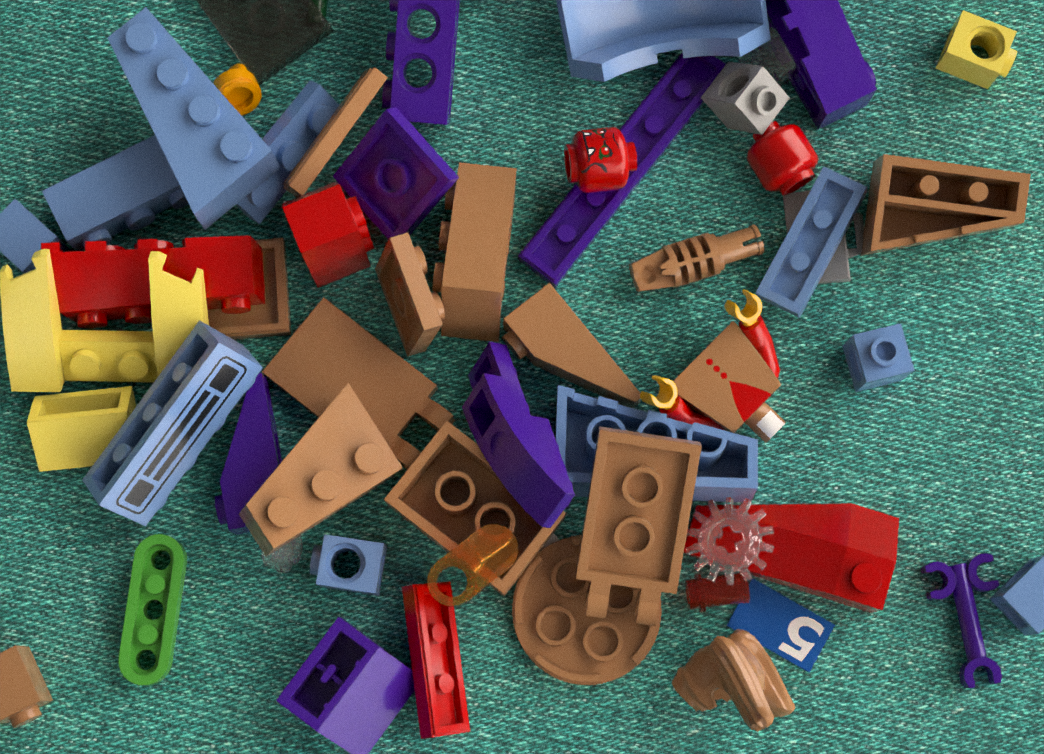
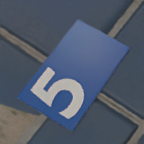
(782, 625)

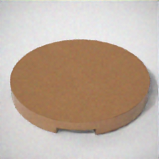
(559, 636)

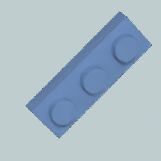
(289, 141)
(811, 242)

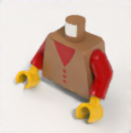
(728, 378)

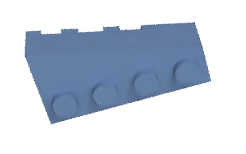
(199, 130)

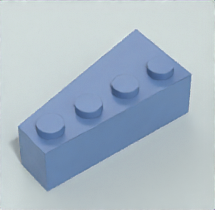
(726, 459)

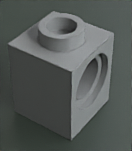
(745, 97)

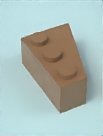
(938, 201)
(475, 251)

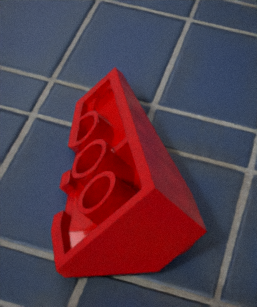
(822, 550)

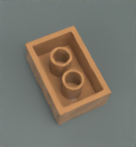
(456, 492)

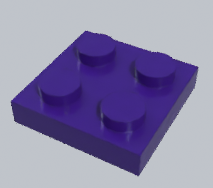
(395, 175)

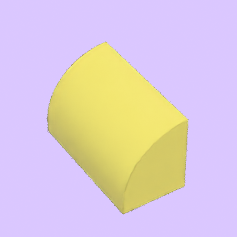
(76, 426)

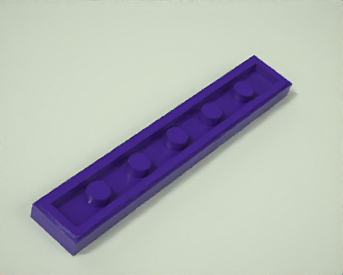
(652, 129)

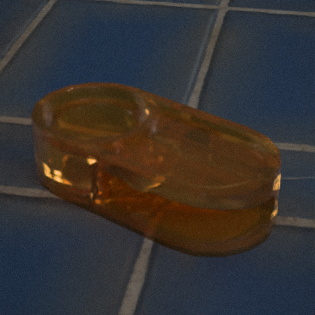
(482, 559)

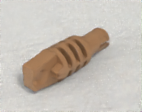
(693, 259)

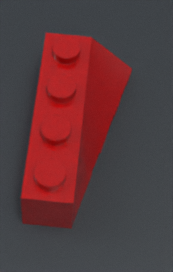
(115, 281)

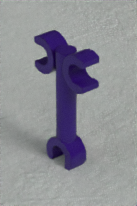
(962, 580)

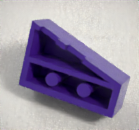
(829, 64)

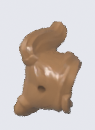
(736, 671)

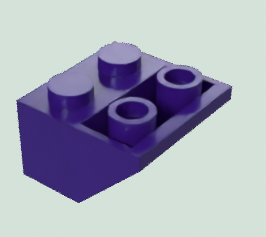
(349, 688)

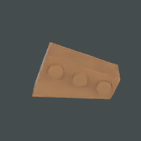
(321, 475)

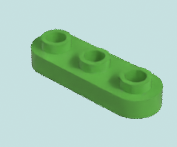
(139, 630)

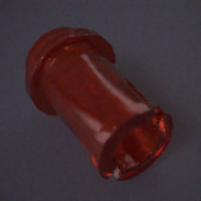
(705, 593)

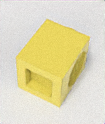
(961, 62)

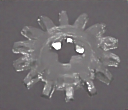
(746, 549)

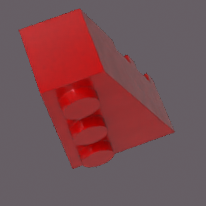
(329, 233)

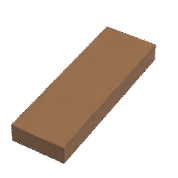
(334, 132)

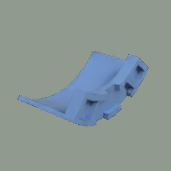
(625, 35)

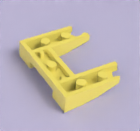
(45, 355)

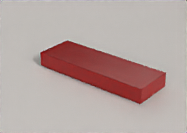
(435, 662)

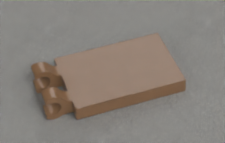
(336, 351)
(636, 518)

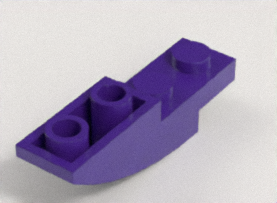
(514, 442)

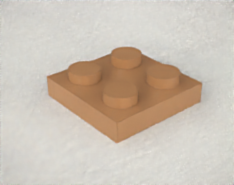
(412, 304)

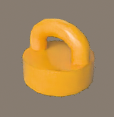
(239, 88)

